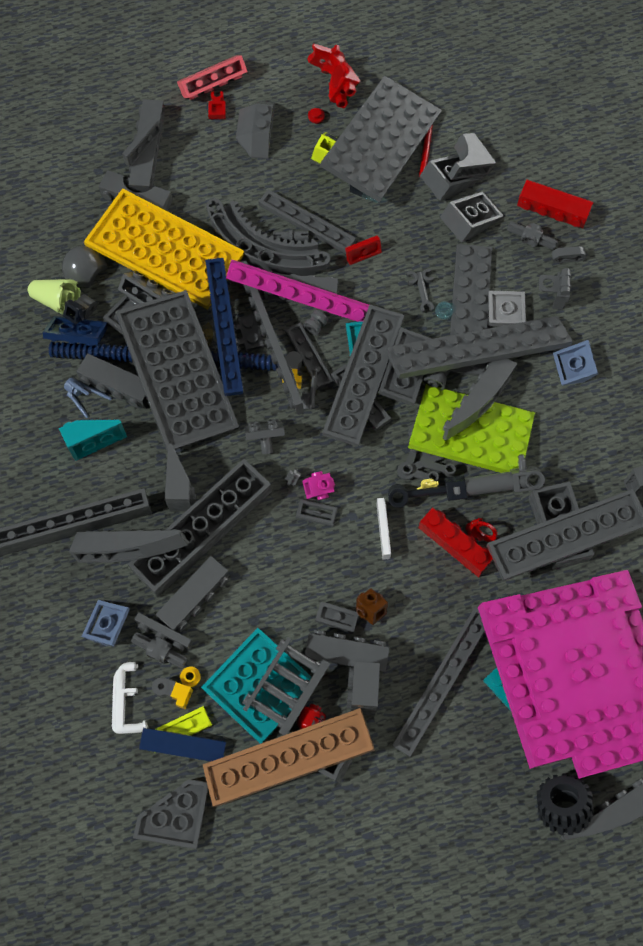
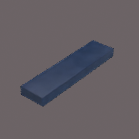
(181, 745)

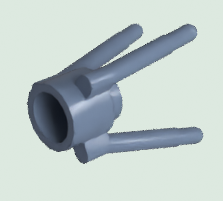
(76, 388)

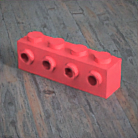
(212, 76)

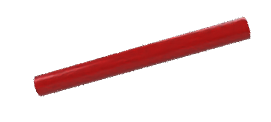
(426, 147)

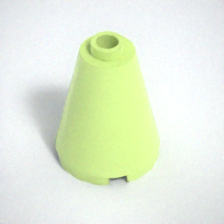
(54, 292)

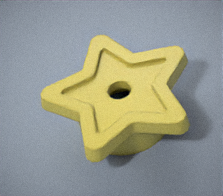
(428, 483)

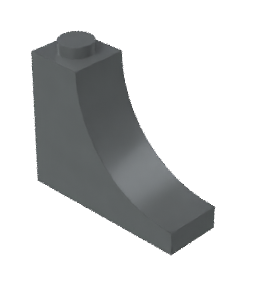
(473, 157)

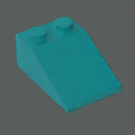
(89, 436)

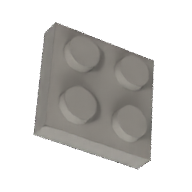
(506, 308)

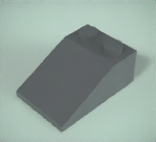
(437, 179)
(470, 216)
(178, 489)

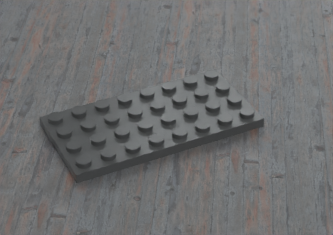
(381, 138)
(176, 370)

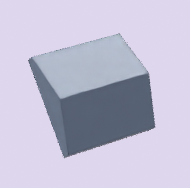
(576, 362)
(108, 623)

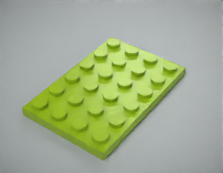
(488, 443)

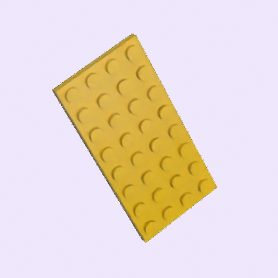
(160, 246)

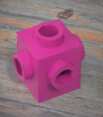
(318, 485)

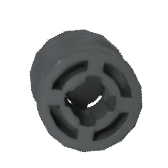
(315, 323)

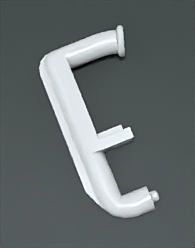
(119, 695)

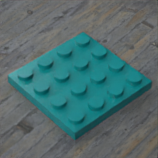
(242, 675)

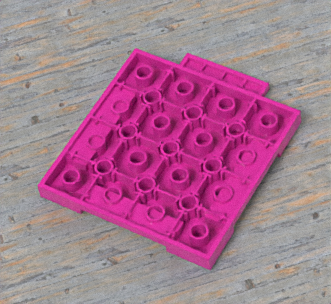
(573, 671)

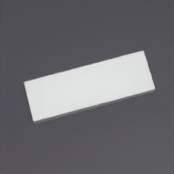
(383, 528)

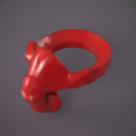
(473, 529)

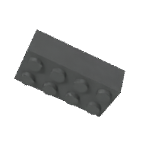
(551, 503)

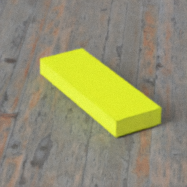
(189, 723)

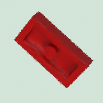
(363, 250)

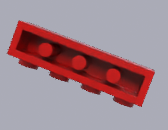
(554, 204)
(455, 542)

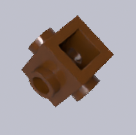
(371, 606)

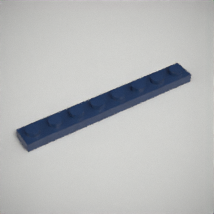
(224, 327)

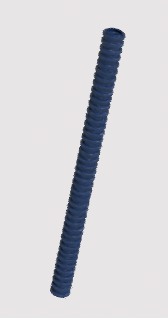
(122, 353)

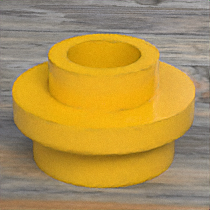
(196, 679)

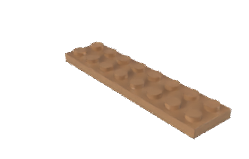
(288, 757)

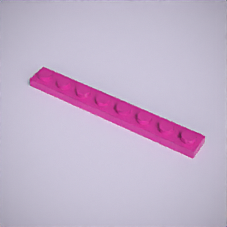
(296, 291)

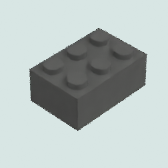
(365, 687)

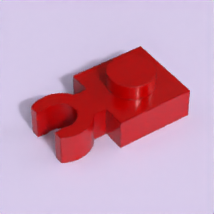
(217, 107)

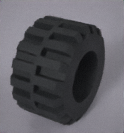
(565, 789)

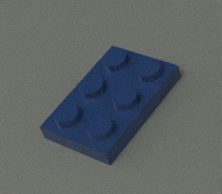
(85, 332)

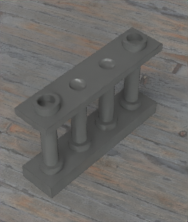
(295, 704)

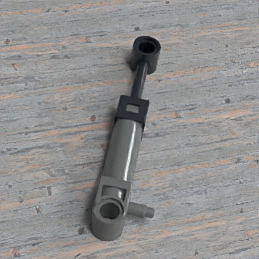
(460, 487)

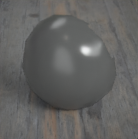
(83, 265)

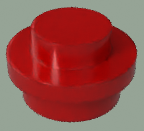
(316, 115)

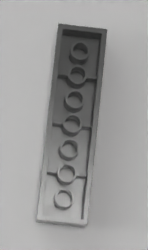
(204, 525)

